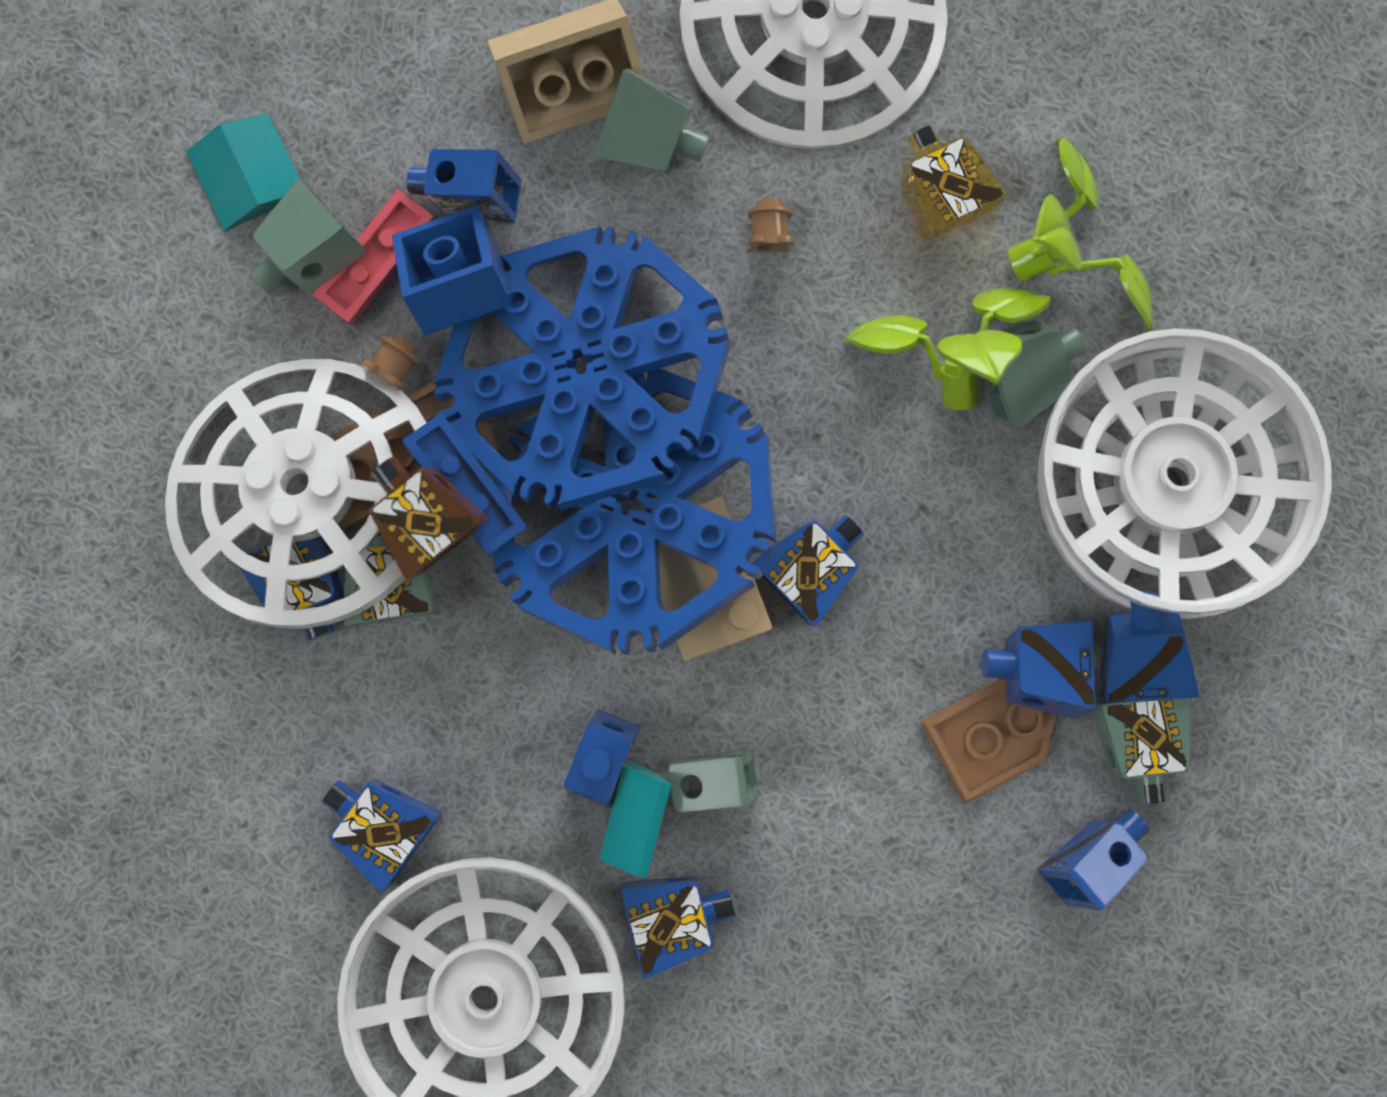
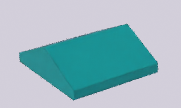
(243, 169)
(635, 819)

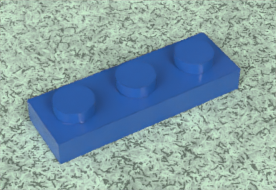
(441, 448)

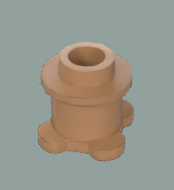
(770, 227)
(393, 360)

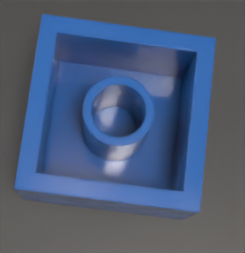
(450, 270)

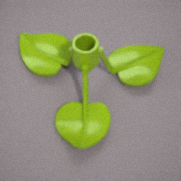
(1056, 242)
(967, 355)

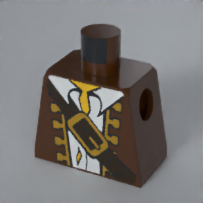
(421, 516)

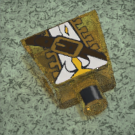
(948, 184)

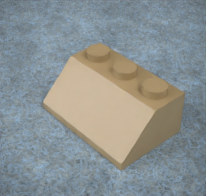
(565, 68)
(686, 578)

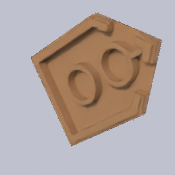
(988, 739)

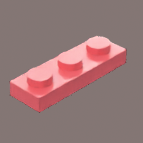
(360, 282)

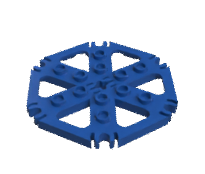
(606, 385)
(634, 547)

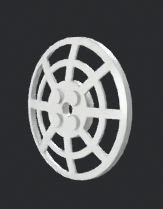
(814, 45)
(1209, 465)
(284, 516)
(1140, 529)
(475, 964)

